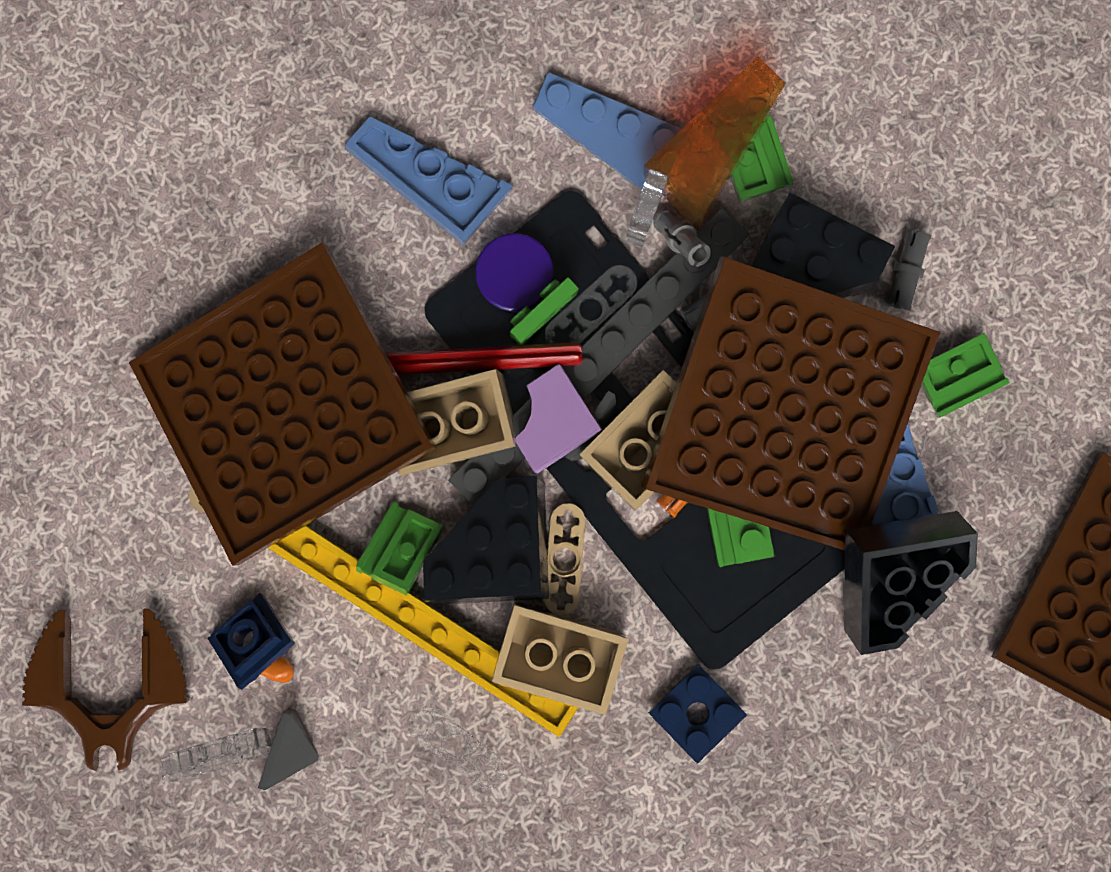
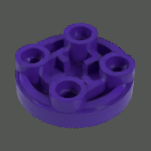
(513, 272)

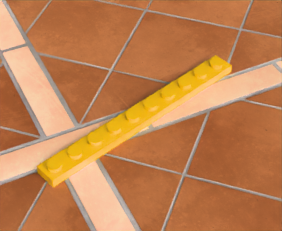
(416, 622)

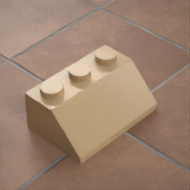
(464, 419)
(627, 443)
(560, 658)

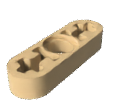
(576, 530)

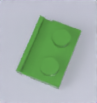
(763, 166)
(530, 321)
(962, 375)
(738, 539)
(399, 548)

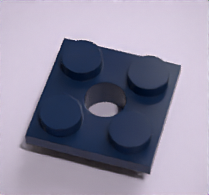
(268, 641)
(702, 737)

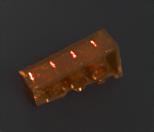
(716, 140)

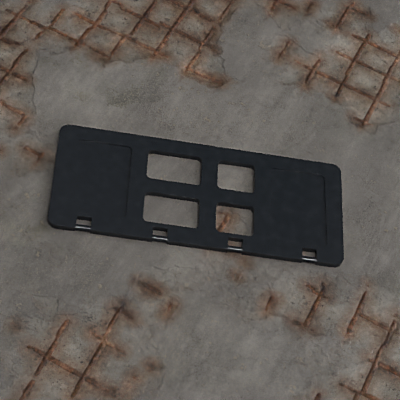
(708, 605)

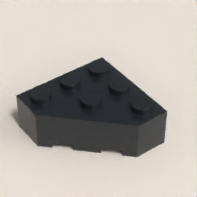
(821, 250)
(493, 549)
(901, 575)

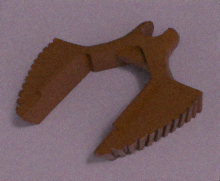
(50, 687)

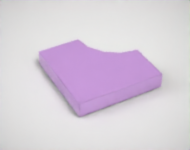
(557, 420)

